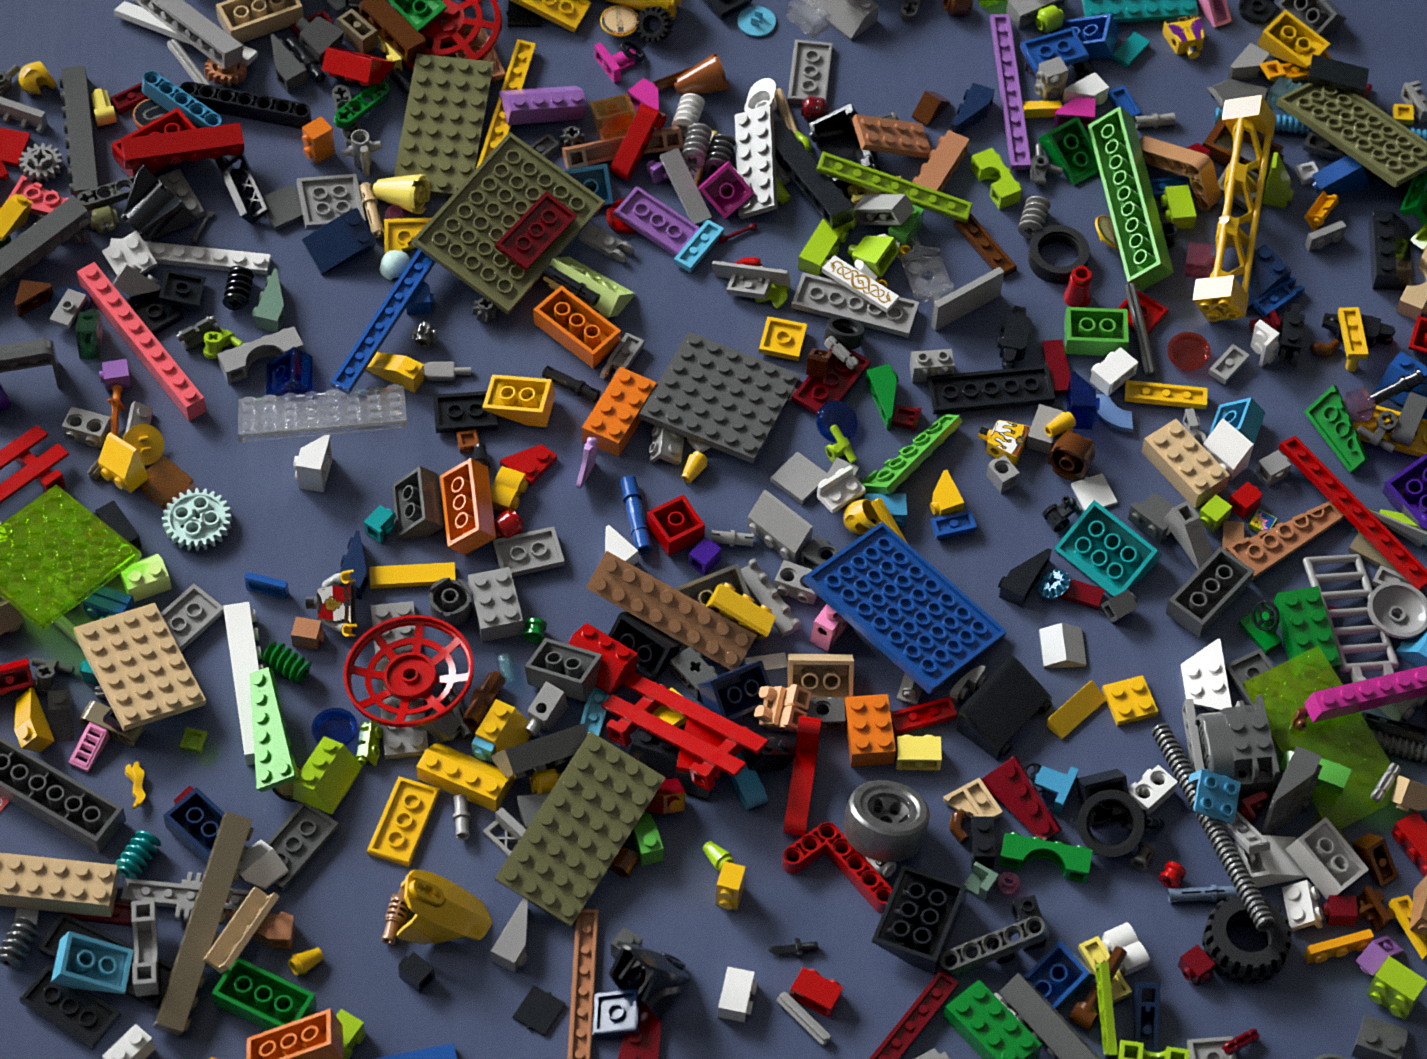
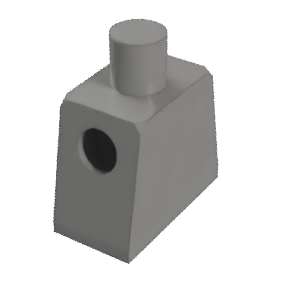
(546, 709)

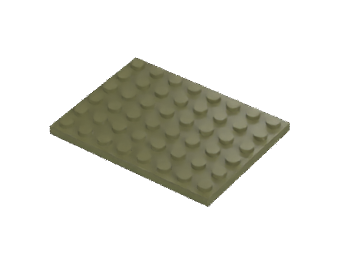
(487, 206)

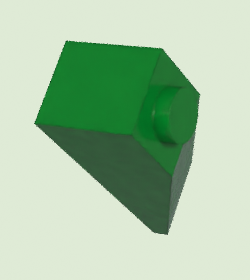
(882, 386)

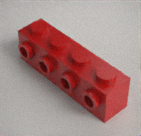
(15, 676)

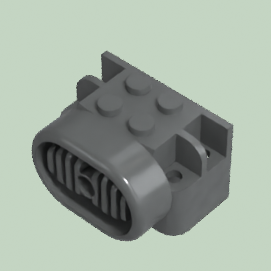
(1240, 746)

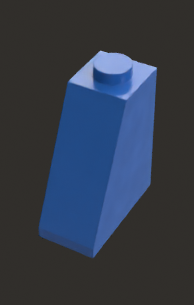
(1340, 177)

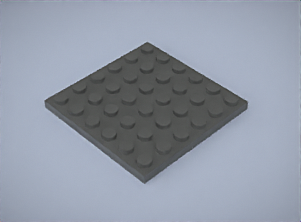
(720, 397)

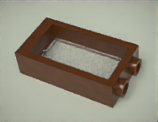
(1221, 146)

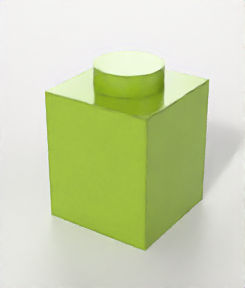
(1214, 513)

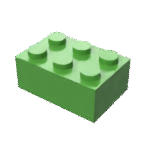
(1095, 330)

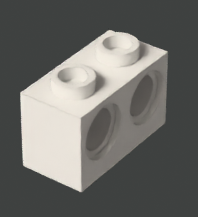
(1154, 793)

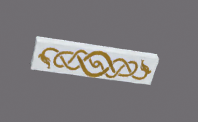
(860, 284)

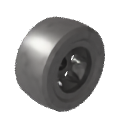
(882, 834)

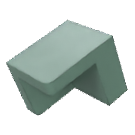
(981, 881)

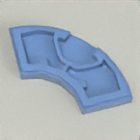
(1113, 415)

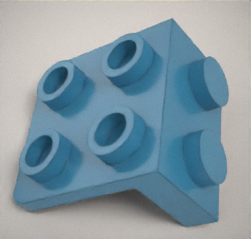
(1215, 795)

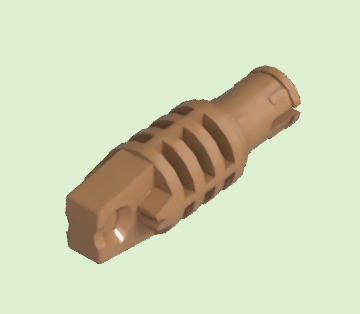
(395, 917)

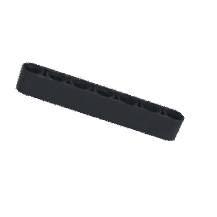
(250, 105)

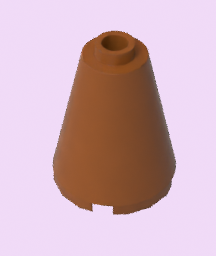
(703, 78)

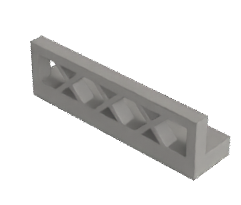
(510, 827)

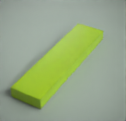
(1106, 1009)

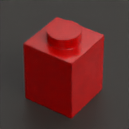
(1245, 500)

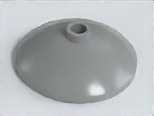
(1400, 601)

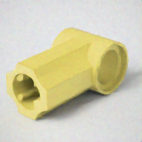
(103, 110)

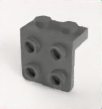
(1150, 516)

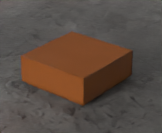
(467, 440)

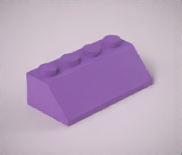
(543, 105)

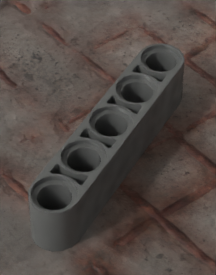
(1005, 947)

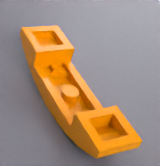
(1274, 70)

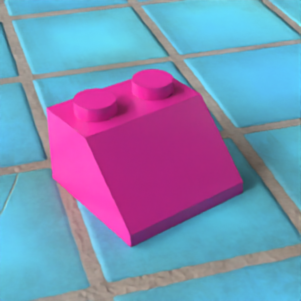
(726, 189)

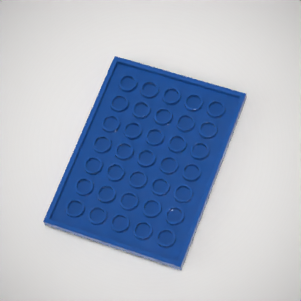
(905, 607)

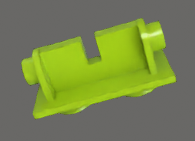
(370, 735)

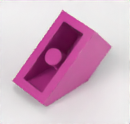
(644, 92)
(1080, 107)

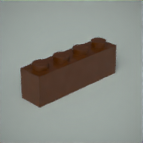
(393, 28)

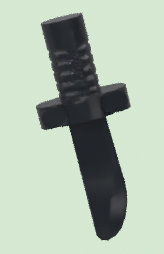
(797, 947)

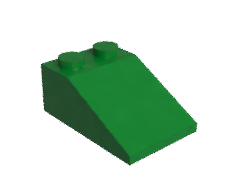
(418, 12)
(1071, 150)

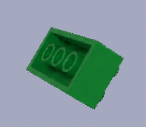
(1306, 624)
(262, 996)
(990, 1026)

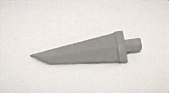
(1409, 532)

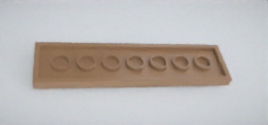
(671, 611)

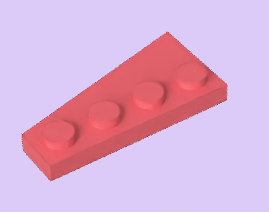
(43, 200)

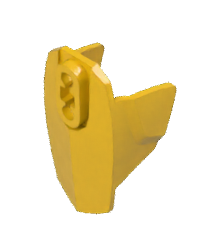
(441, 910)

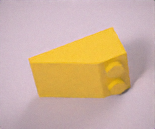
(1292, 40)
(520, 399)

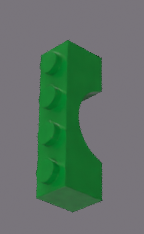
(1072, 860)

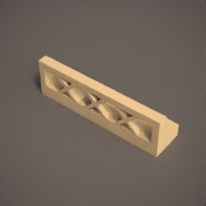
(240, 929)

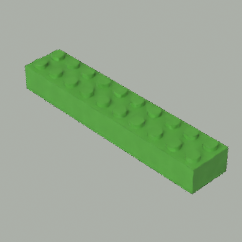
(1130, 199)

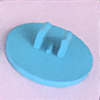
(756, 21)

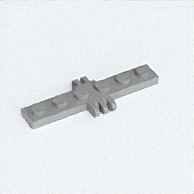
(175, 895)

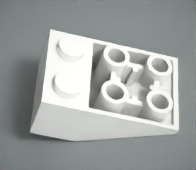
(1272, 865)

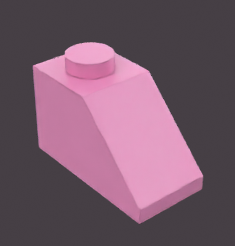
(1215, 11)

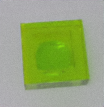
(194, 740)

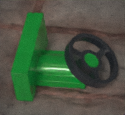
(1262, 627)

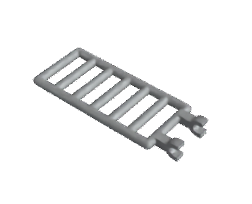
(1353, 668)

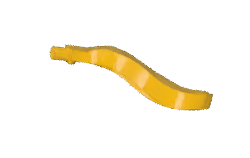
(136, 775)

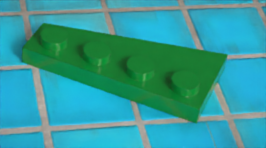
(1336, 427)

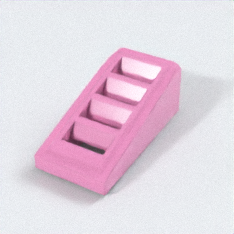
(100, 738)

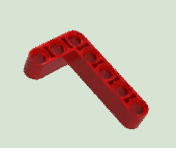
(802, 776)
(843, 862)

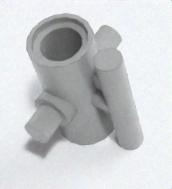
(361, 150)

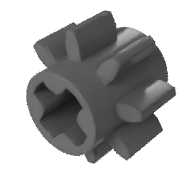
(571, 136)
(484, 310)
(424, 335)

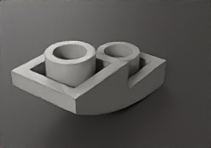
(968, 682)

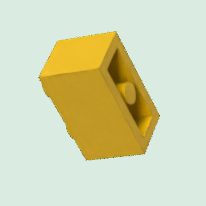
(730, 885)

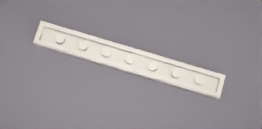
(143, 18)

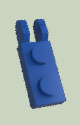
(1277, 297)

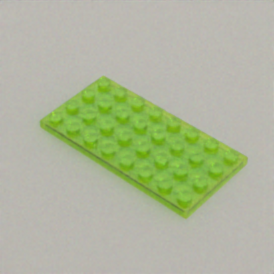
(1339, 739)

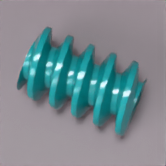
(136, 853)

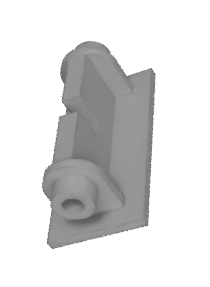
(909, 690)

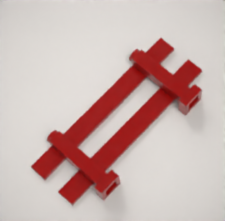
(33, 467)
(641, 716)

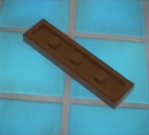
(985, 245)

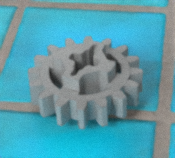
(41, 162)

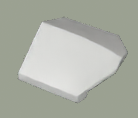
(262, 865)

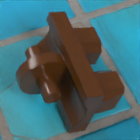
(1372, 908)

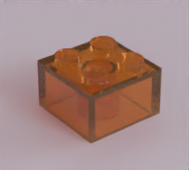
(612, 116)

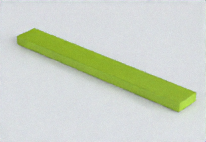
(889, 184)

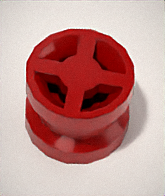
(1172, 875)

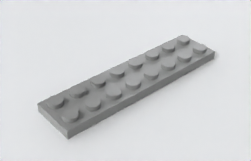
(398, 741)

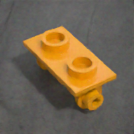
(1320, 210)

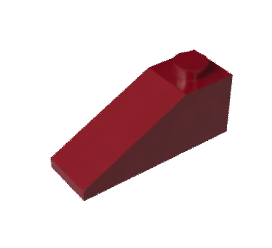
(669, 798)

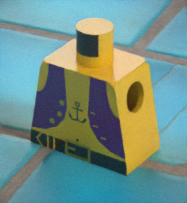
(1185, 35)

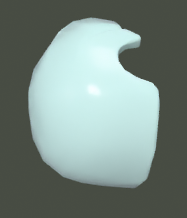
(394, 264)

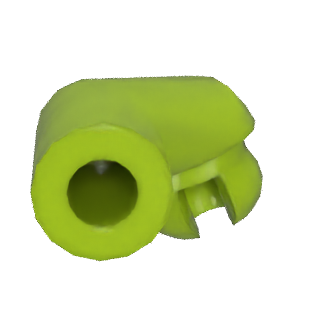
(807, 143)

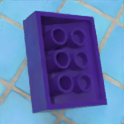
(1409, 491)

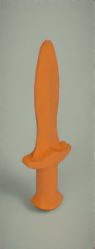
(116, 405)

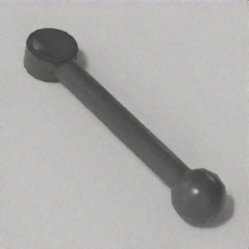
(209, 215)

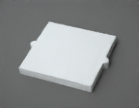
(1095, 489)

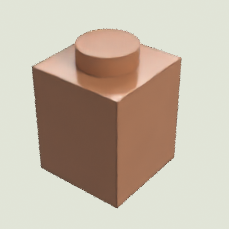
(307, 633)

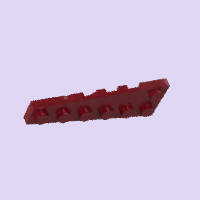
(646, 1042)

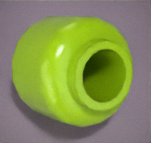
(1049, 19)

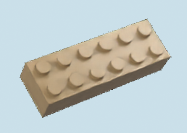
(58, 885)

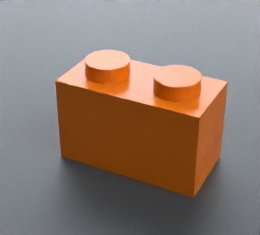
(318, 140)

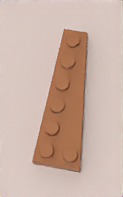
(1284, 539)

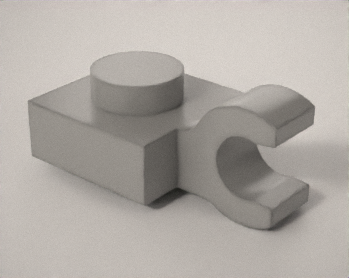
(1192, 423)

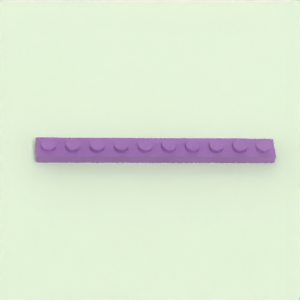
(1010, 92)

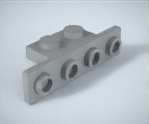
(750, 280)

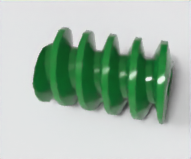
(286, 663)

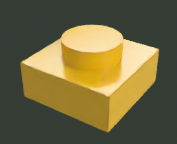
(1403, 113)

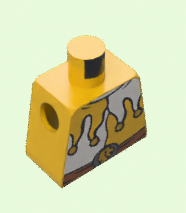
(1005, 440)

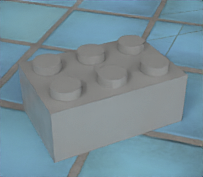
(495, 604)

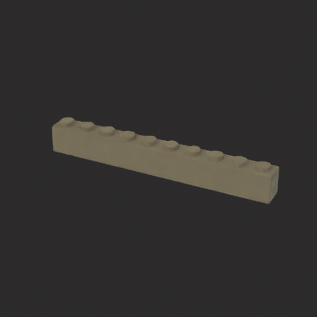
(203, 923)

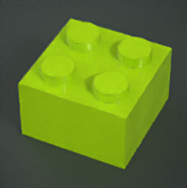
(1396, 988)

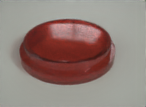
(1188, 351)

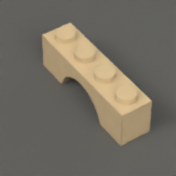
(1414, 298)

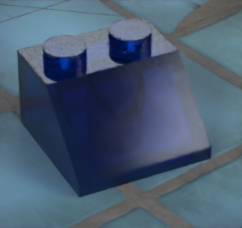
(289, 373)
(1082, 401)

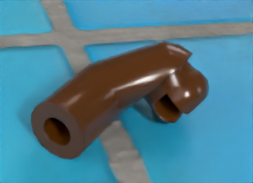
(1324, 349)
(1300, 719)
(955, 826)

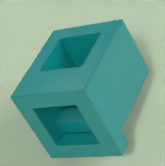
(379, 523)

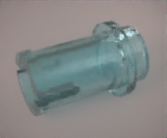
(505, 662)

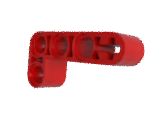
(636, 141)

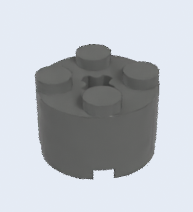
(450, 601)

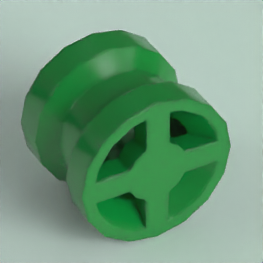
(534, 630)

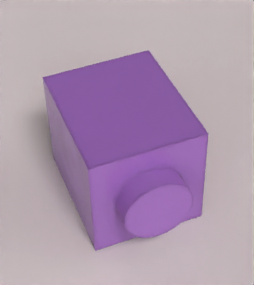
(115, 373)

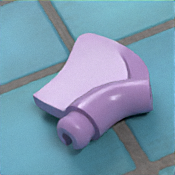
(588, 461)

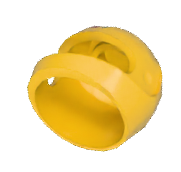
(33, 77)
(858, 517)

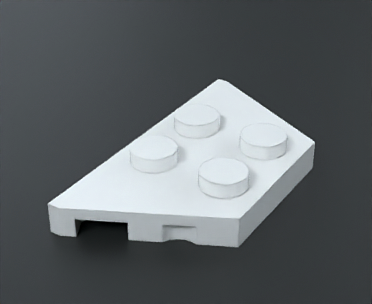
(1207, 678)

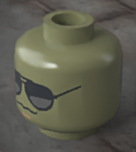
(104, 220)

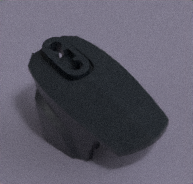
(662, 980)

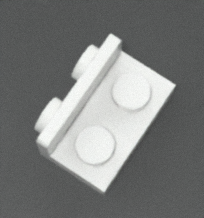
(1264, 342)
(839, 489)

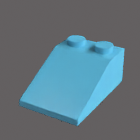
(91, 964)

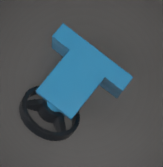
(1054, 782)

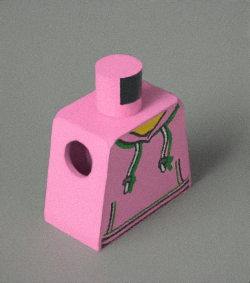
(832, 623)

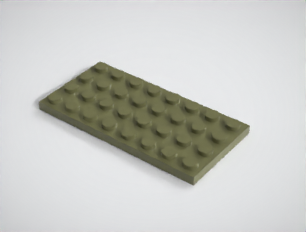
(444, 121)
(1359, 131)
(580, 829)

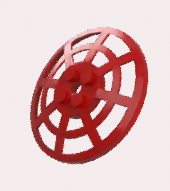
(455, 26)
(408, 663)

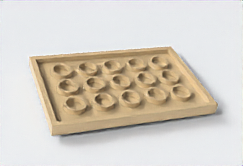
(139, 666)

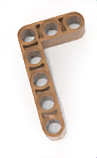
(1186, 163)

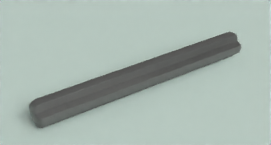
(1140, 329)

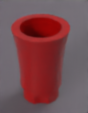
(1079, 288)

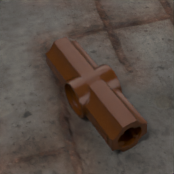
(483, 699)

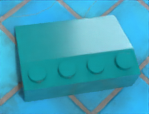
(1107, 550)

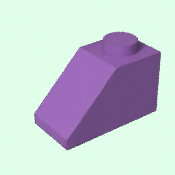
(1377, 953)

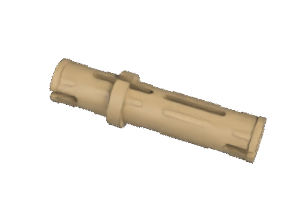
(370, 203)

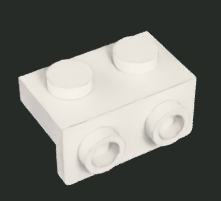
(1302, 905)

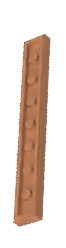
(583, 985)

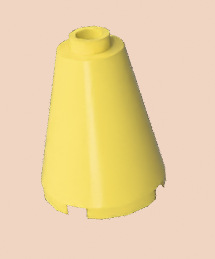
(404, 191)

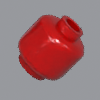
(508, 524)

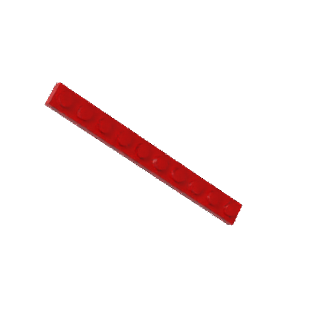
(1355, 512)

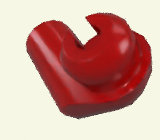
(751, 261)

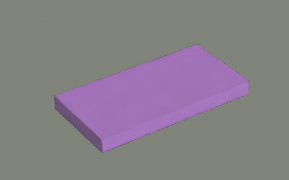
(656, 221)

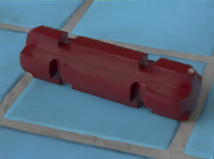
(1240, 1041)

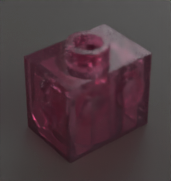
(1199, 260)

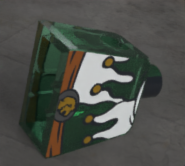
(89, 325)

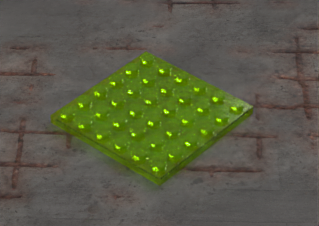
(57, 556)

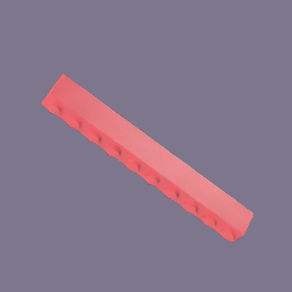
(142, 341)

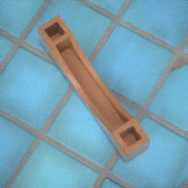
(605, 150)

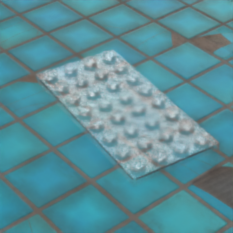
(321, 413)

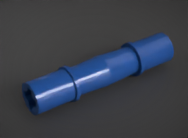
(636, 515)

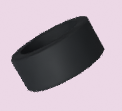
(846, 331)

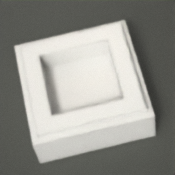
(1305, 172)

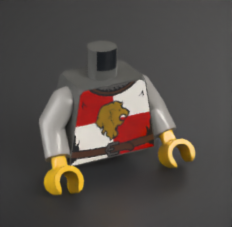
(336, 603)

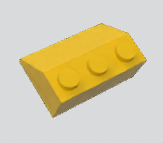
(741, 610)

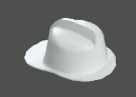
(761, 94)

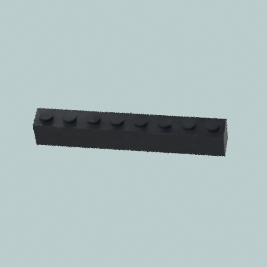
(814, 185)

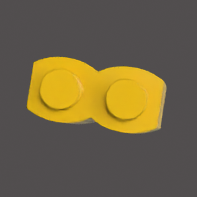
(507, 489)

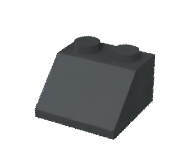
(1379, 1040)

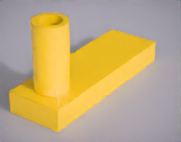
(1353, 336)

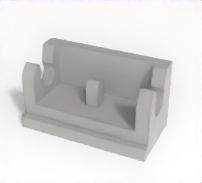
(1415, 97)

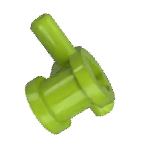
(216, 341)
(841, 448)

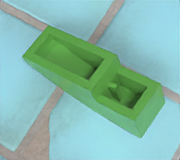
(1331, 776)

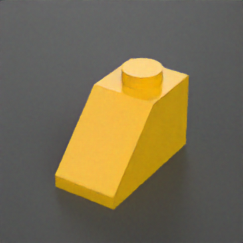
(946, 497)

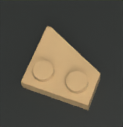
(974, 800)

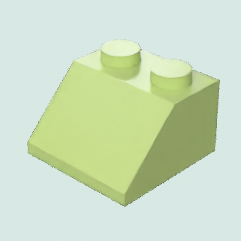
(146, 578)

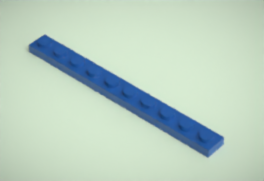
(382, 322)

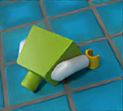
(876, 254)

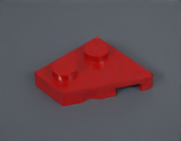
(532, 462)

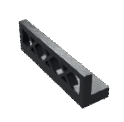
(239, 195)

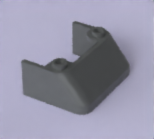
(29, 355)

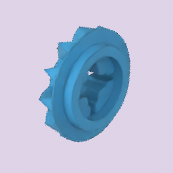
(1057, 588)

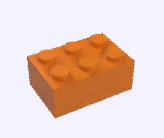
(869, 730)

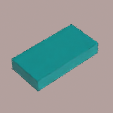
(1131, 50)

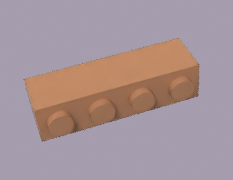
(943, 161)

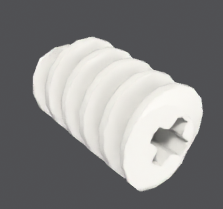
(688, 112)

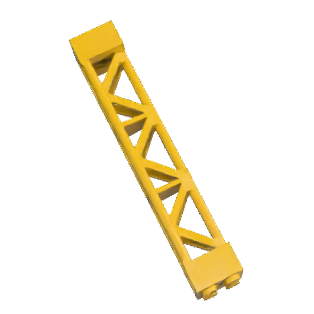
(1221, 294)

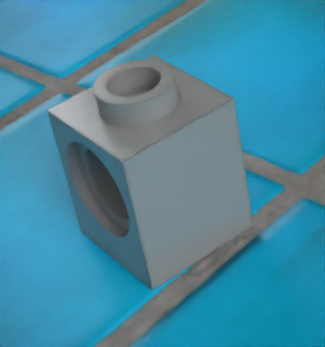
(1273, 468)
(1002, 481)

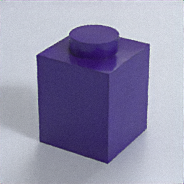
(705, 556)

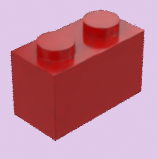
(816, 992)

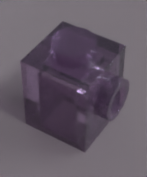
(1359, 405)

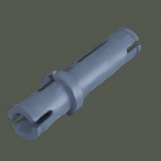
(1201, 893)

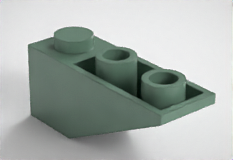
(270, 311)

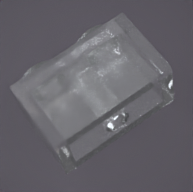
(808, 16)

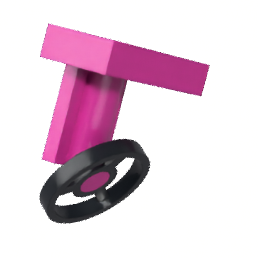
(618, 62)

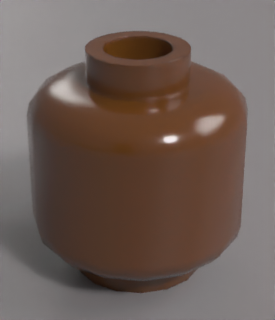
(957, 7)

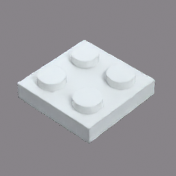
(130, 250)

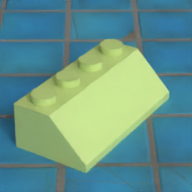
(612, 295)

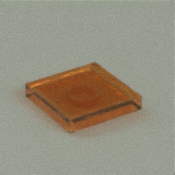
(165, 482)

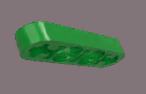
(359, 102)

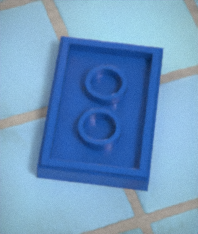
(1061, 43)

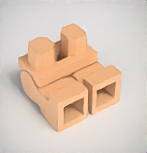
(782, 707)

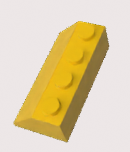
(464, 775)

